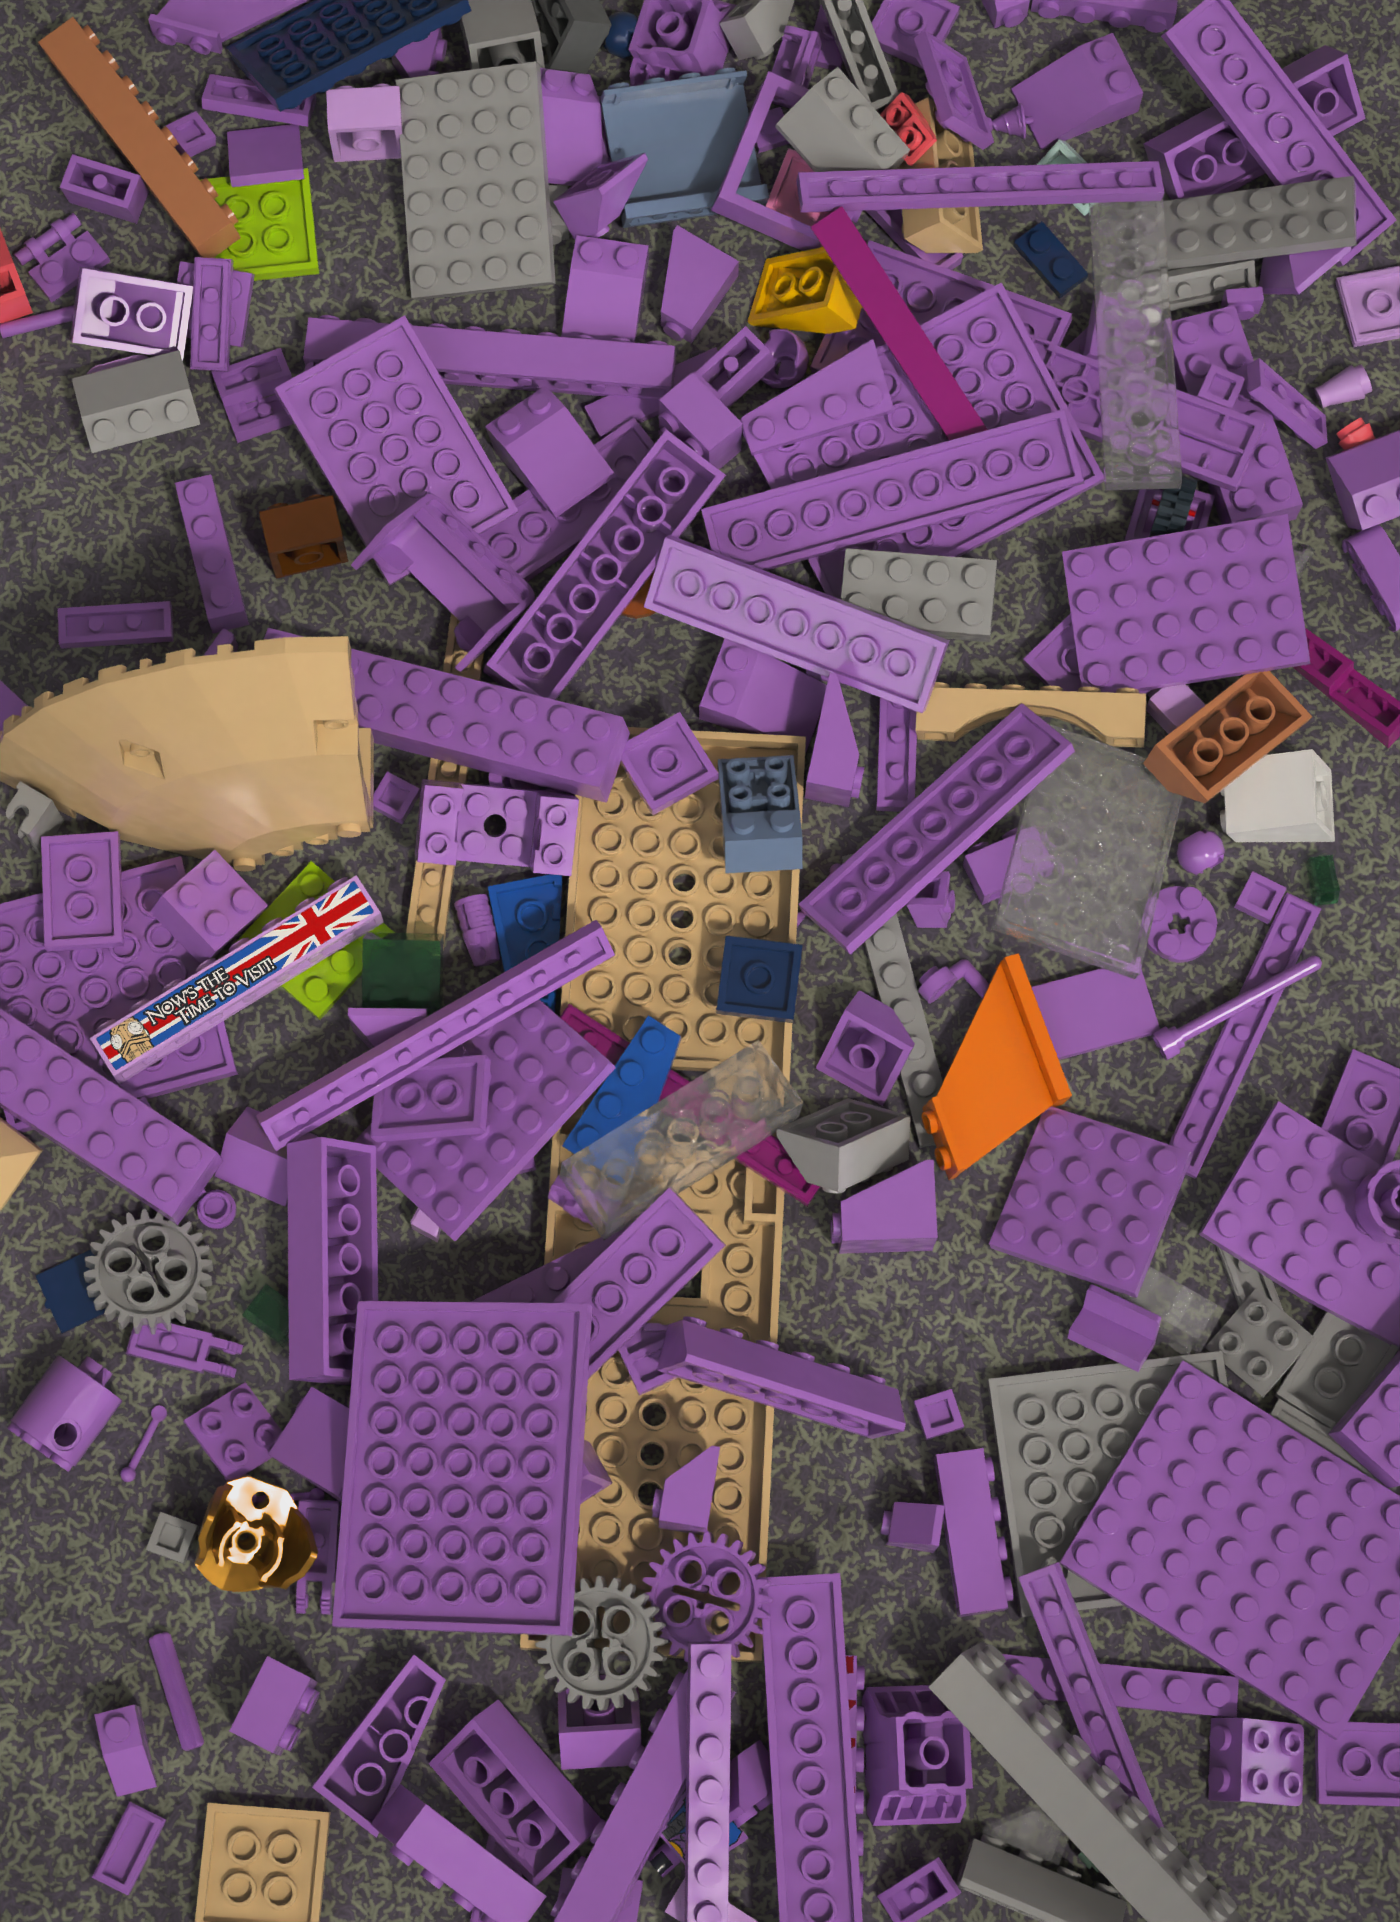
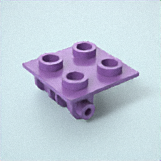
(235, 1432)

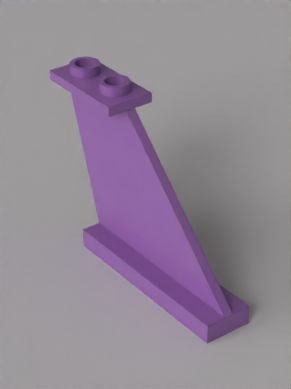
(211, 22)

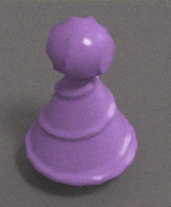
(1011, 122)

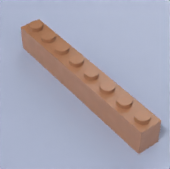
(140, 140)

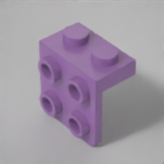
(1256, 1761)

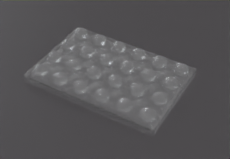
(1090, 858)

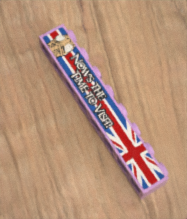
(236, 979)

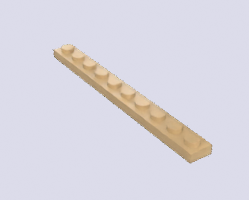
(434, 881)

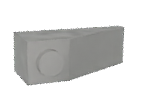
(756, 26)

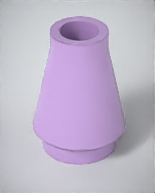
(1344, 387)

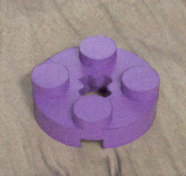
(1198, 934)

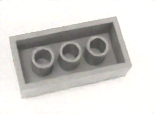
(925, 591)

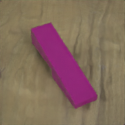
(1364, 702)

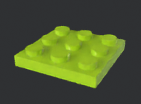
(273, 228)
(329, 979)

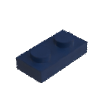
(1050, 259)

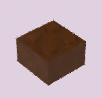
(303, 535)

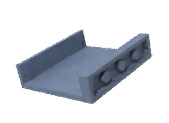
(689, 140)

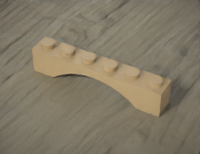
(1108, 716)

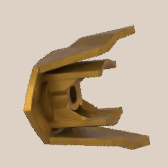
(278, 1545)

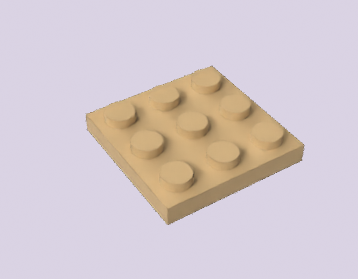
(262, 1864)

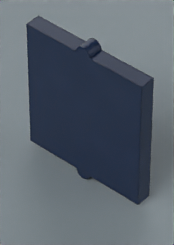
(67, 1293)

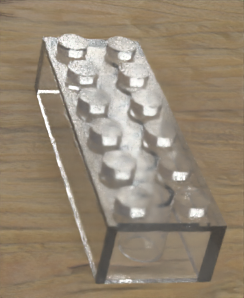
(681, 1139)

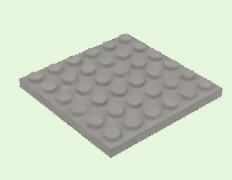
(1060, 1446)

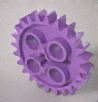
(716, 1563)

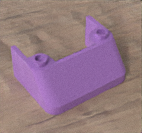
(455, 568)

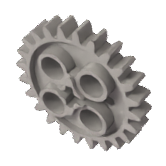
(118, 1289)
(637, 1641)

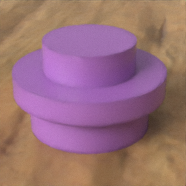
(216, 1209)

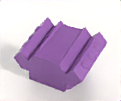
(678, 39)
(914, 1757)

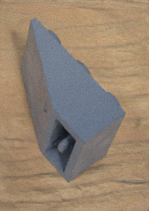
(760, 814)

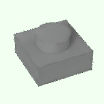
(172, 1538)

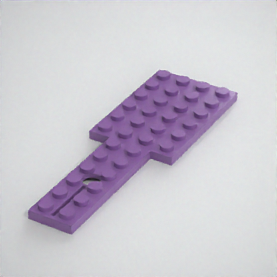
(936, 289)

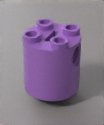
(66, 1410)

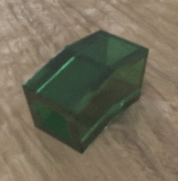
(1323, 880)

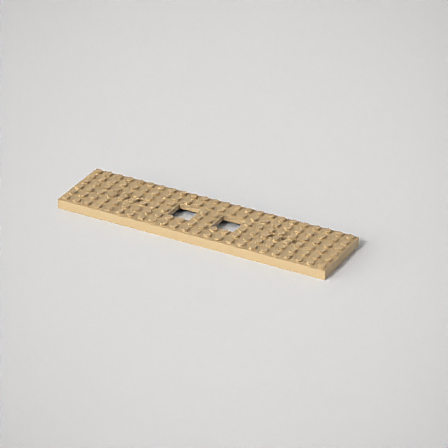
(626, 883)

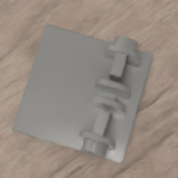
(1260, 1342)

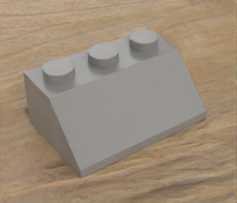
(840, 129)
(135, 401)
(846, 1143)

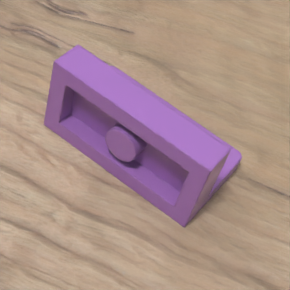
(1115, 1328)

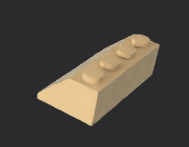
(943, 228)

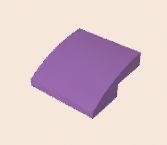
(249, 382)

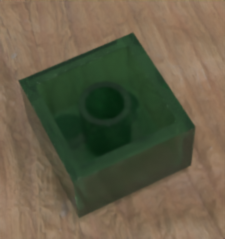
(402, 971)

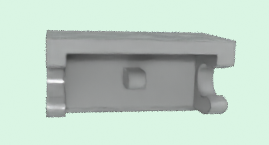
(41, 815)

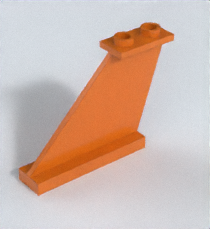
(999, 1074)

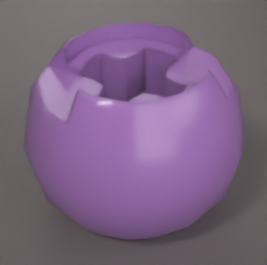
(1200, 851)

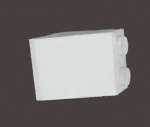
(1281, 800)

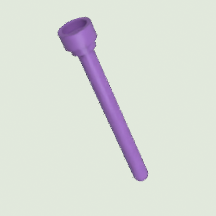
(1173, 1039)

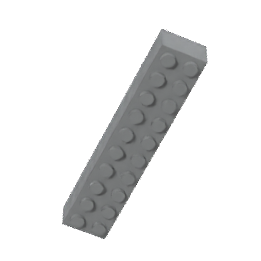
(1078, 1792)

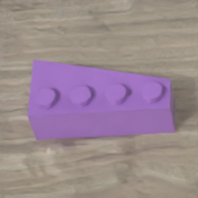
(381, 1745)

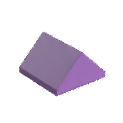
(252, 1160)

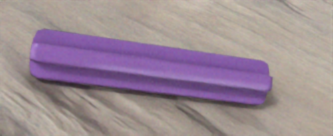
(176, 1691)

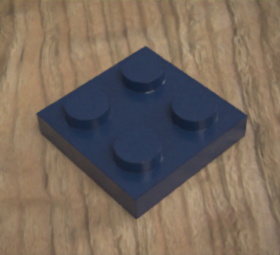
(759, 979)

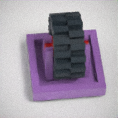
(1169, 510)

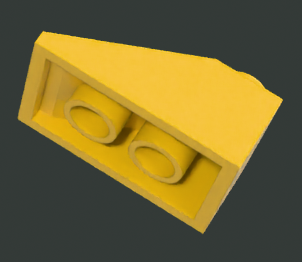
(804, 295)

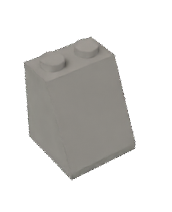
(501, 33)

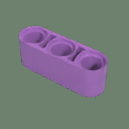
(1378, 566)

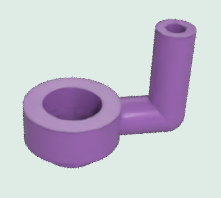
(938, 981)

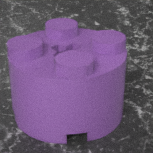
(1376, 1203)

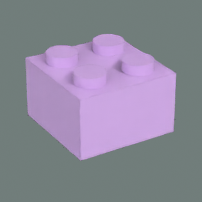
(364, 122)

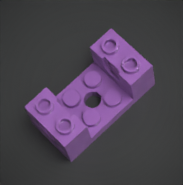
(536, 832)

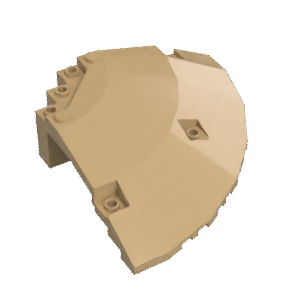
(207, 750)

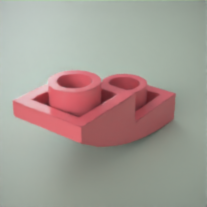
(910, 126)

